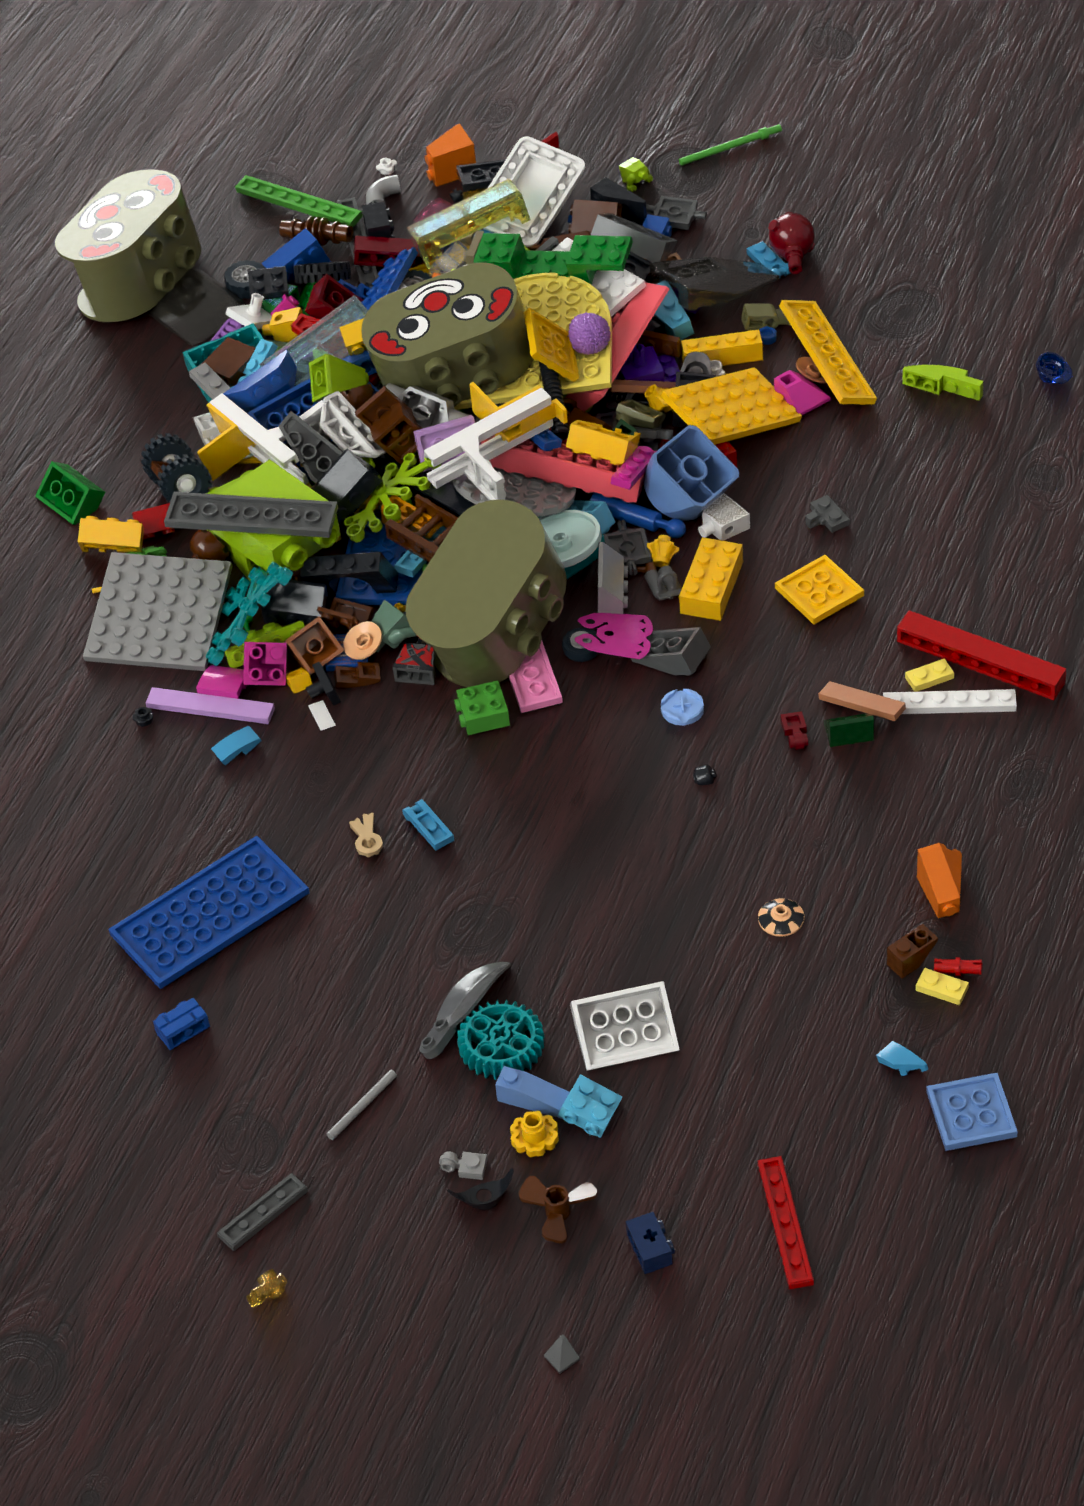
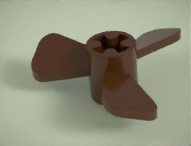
(536, 1193)

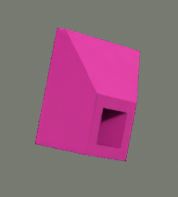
(800, 391)
(264, 663)

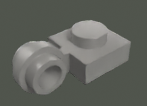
(470, 1166)

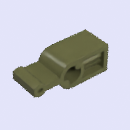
(762, 315)

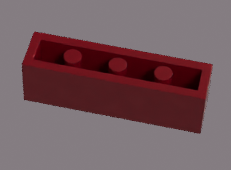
(376, 250)

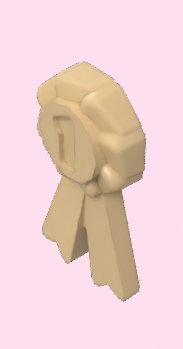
(367, 842)

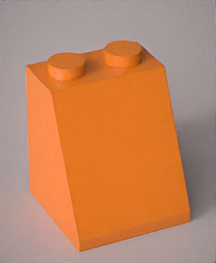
(446, 153)

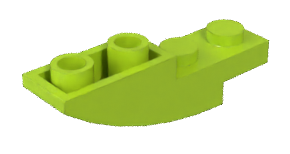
(938, 378)

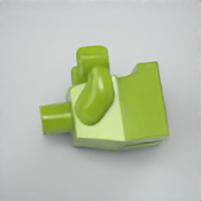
(633, 172)

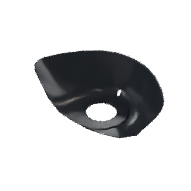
(496, 1188)

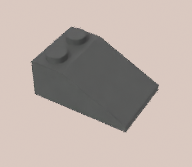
(676, 650)

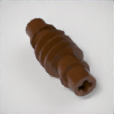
(319, 228)

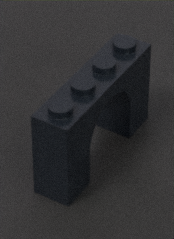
(368, 567)

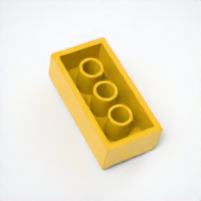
(711, 579)

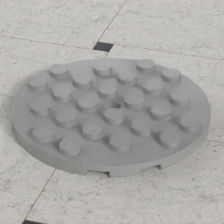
(533, 493)

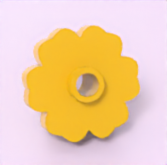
(534, 1133)

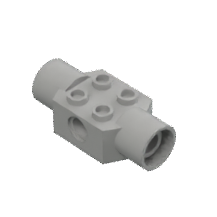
(426, 406)

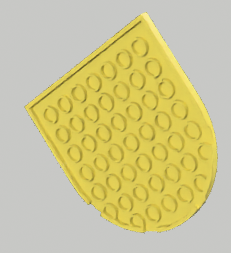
(560, 301)

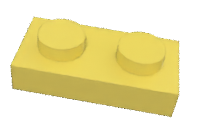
(929, 675)
(942, 986)

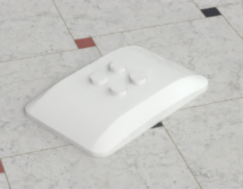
(545, 181)

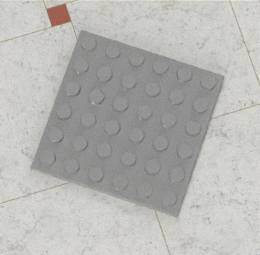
(158, 611)

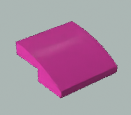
(221, 682)

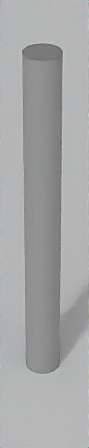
(361, 1104)

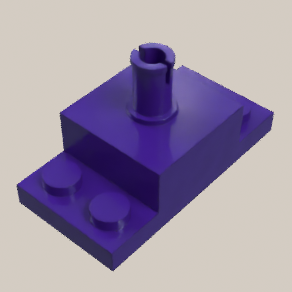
(646, 366)

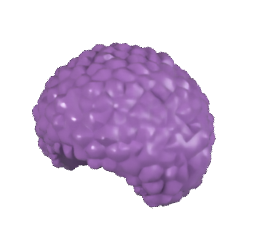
(589, 333)

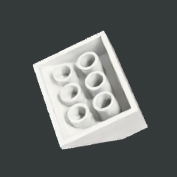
(624, 1025)

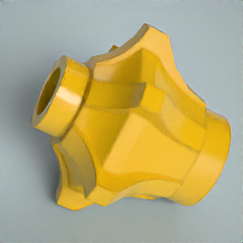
(654, 398)
(662, 550)

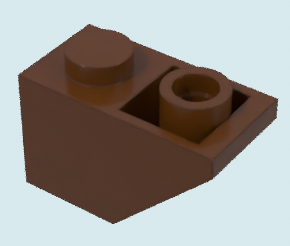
(910, 950)

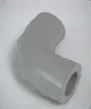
(383, 188)

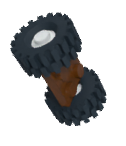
(174, 466)

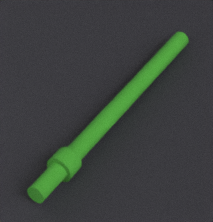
(762, 133)

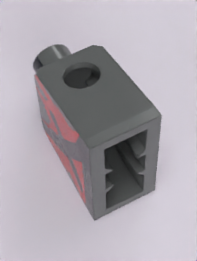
(415, 664)

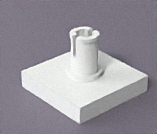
(250, 313)

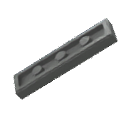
(262, 1212)

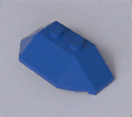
(265, 383)

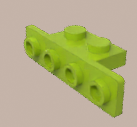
(270, 633)

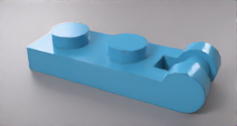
(764, 255)
(428, 824)

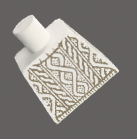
(724, 519)

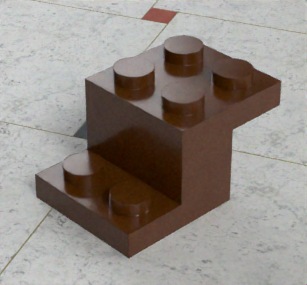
(390, 423)

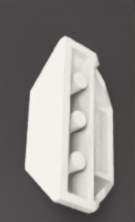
(346, 429)

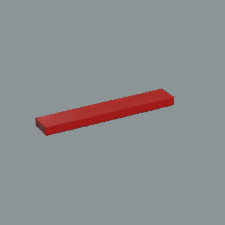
(785, 1222)

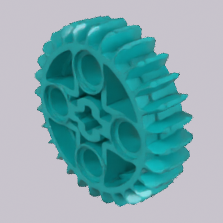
(500, 1035)

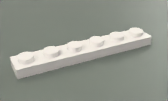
(956, 701)

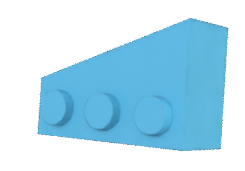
(673, 315)

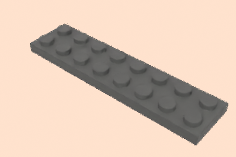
(251, 514)

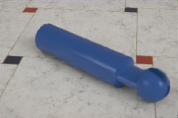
(641, 516)

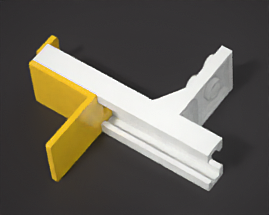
(509, 423)
(244, 435)

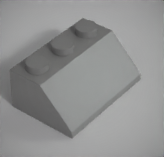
(611, 581)

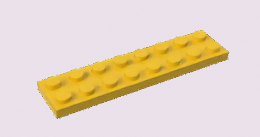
(827, 352)

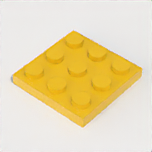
(551, 345)
(819, 589)

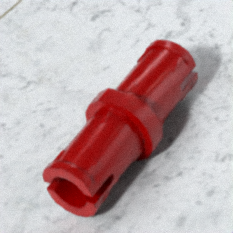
(958, 966)

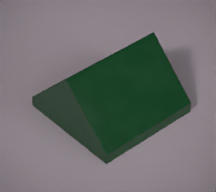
(849, 729)

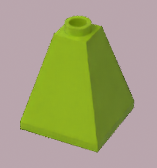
(334, 374)

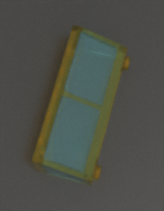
(466, 217)

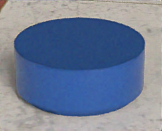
(768, 335)

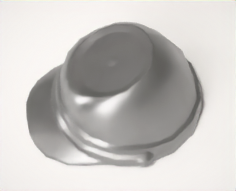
(697, 363)

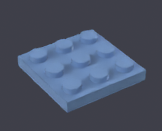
(971, 1111)

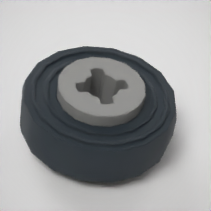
(574, 650)

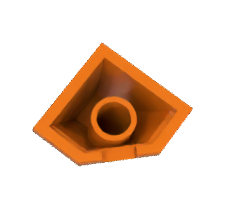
(940, 878)

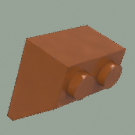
(313, 645)

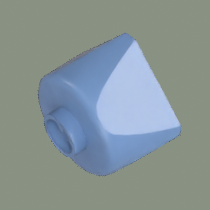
(687, 475)

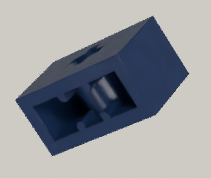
(649, 1242)

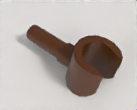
(649, 566)

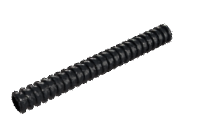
(552, 385)

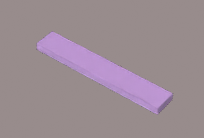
(210, 705)

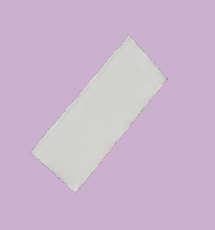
(321, 715)

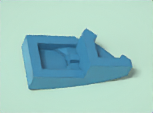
(900, 1058)

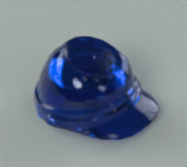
(1053, 368)

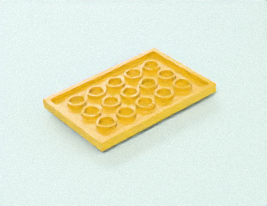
(731, 405)

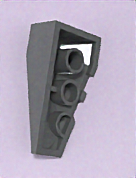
(312, 448)

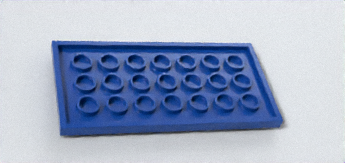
(208, 911)

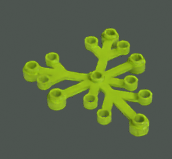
(356, 524)

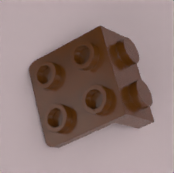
(345, 613)

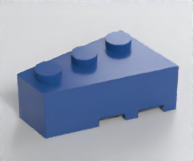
(299, 250)

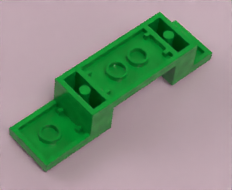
(582, 261)

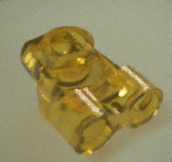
(269, 1285)

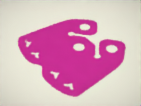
(626, 634)

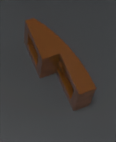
(363, 675)

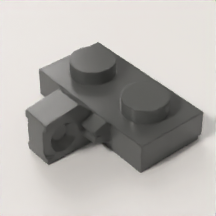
(826, 513)

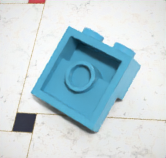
(590, 1106)

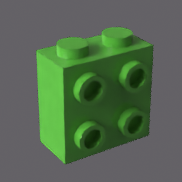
(482, 708)

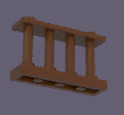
(414, 540)

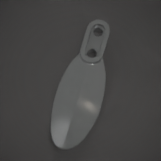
(458, 1005)

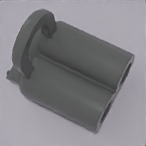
(663, 583)

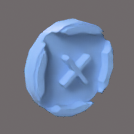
(682, 707)

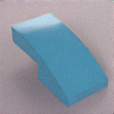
(232, 745)

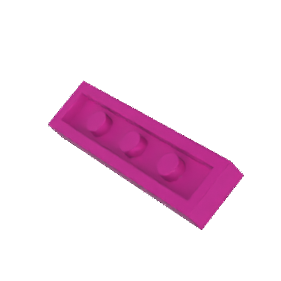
(632, 468)

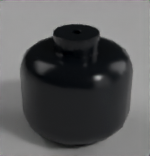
(704, 775)

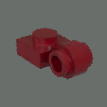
(795, 728)

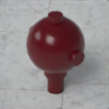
(791, 238)

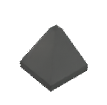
(561, 1354)

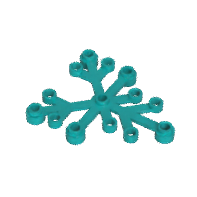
(257, 594)

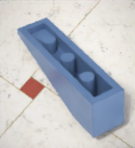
(529, 1092)

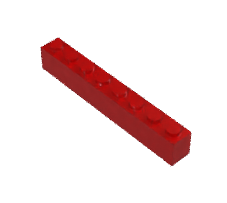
(981, 655)

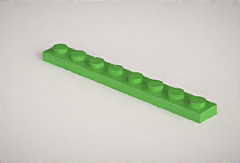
(298, 201)

